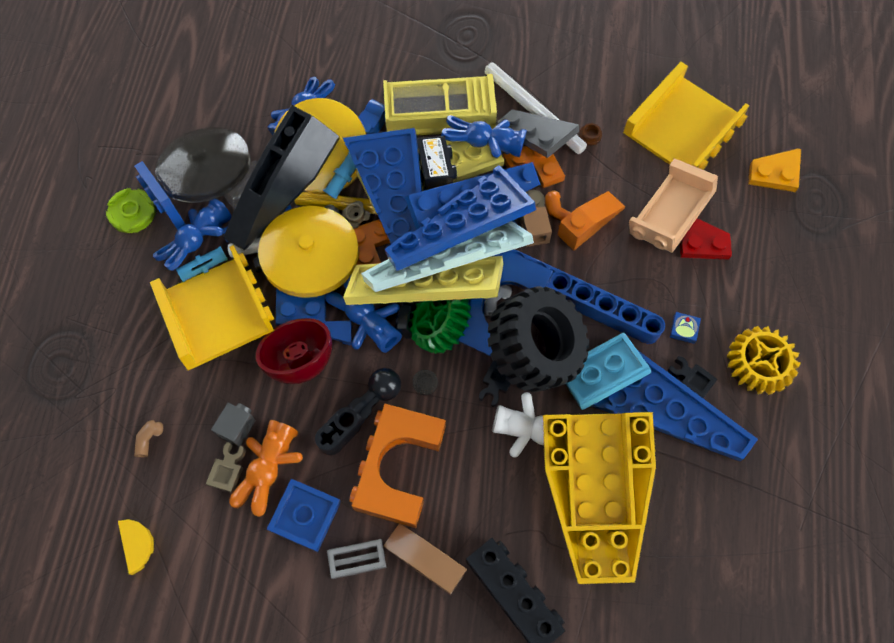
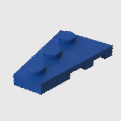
(157, 194)

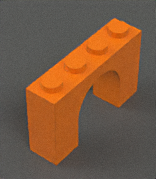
(394, 428)

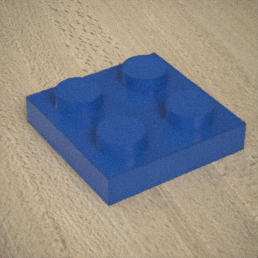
(304, 515)

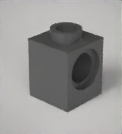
(234, 424)

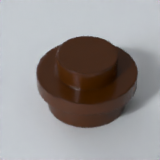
(591, 134)

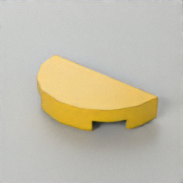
(137, 544)

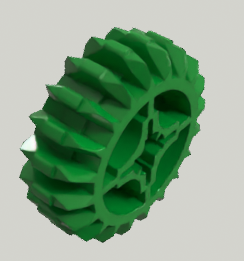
(439, 324)

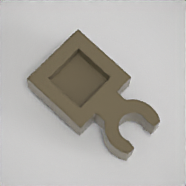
(226, 472)

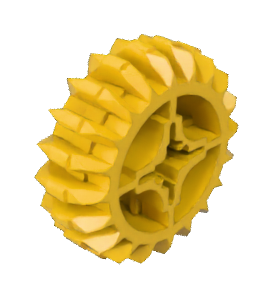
(763, 345)

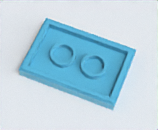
(608, 371)

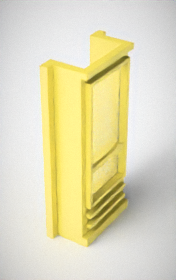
(430, 102)

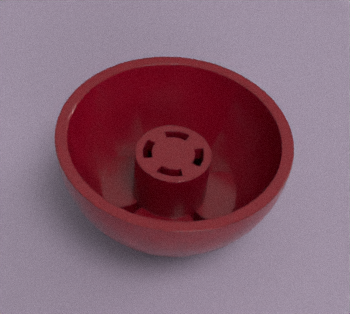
(295, 351)

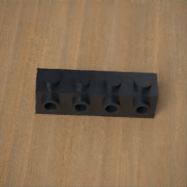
(514, 594)

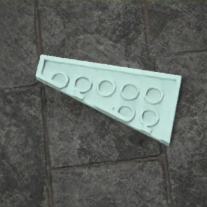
(485, 245)

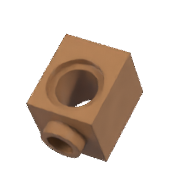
(538, 225)

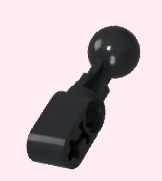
(383, 386)

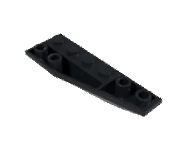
(281, 174)

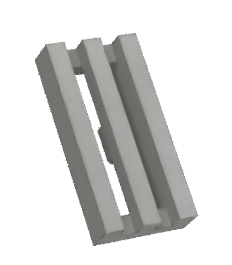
(356, 570)

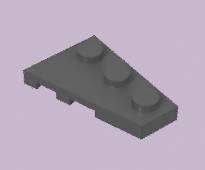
(543, 133)

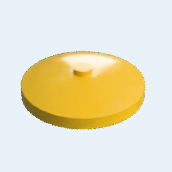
(343, 123)
(308, 251)

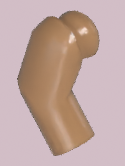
(143, 436)

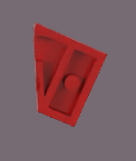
(705, 242)

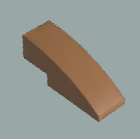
(425, 558)

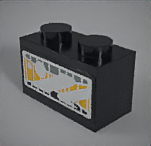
(435, 162)

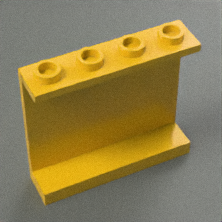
(683, 121)
(214, 311)

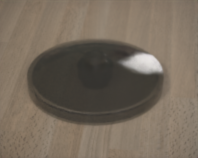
(203, 165)

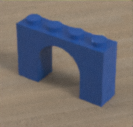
(516, 272)

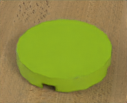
(130, 210)

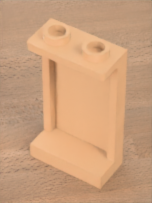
(674, 206)

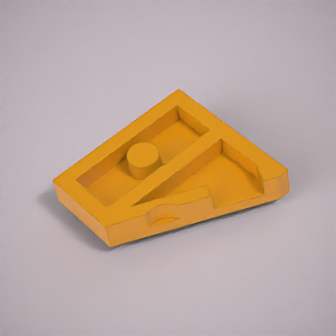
(777, 171)

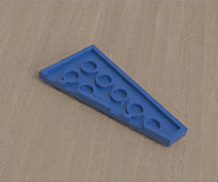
(390, 173)
(466, 216)
(680, 413)

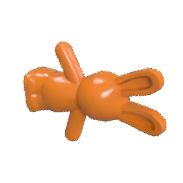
(264, 470)

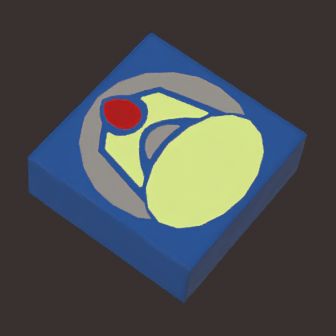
(685, 327)

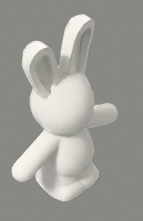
(519, 424)

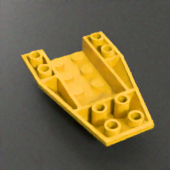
(601, 489)

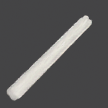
(528, 101)

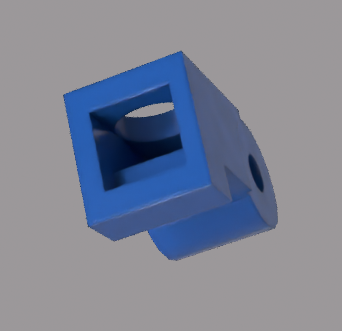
(373, 117)

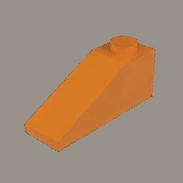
(588, 219)

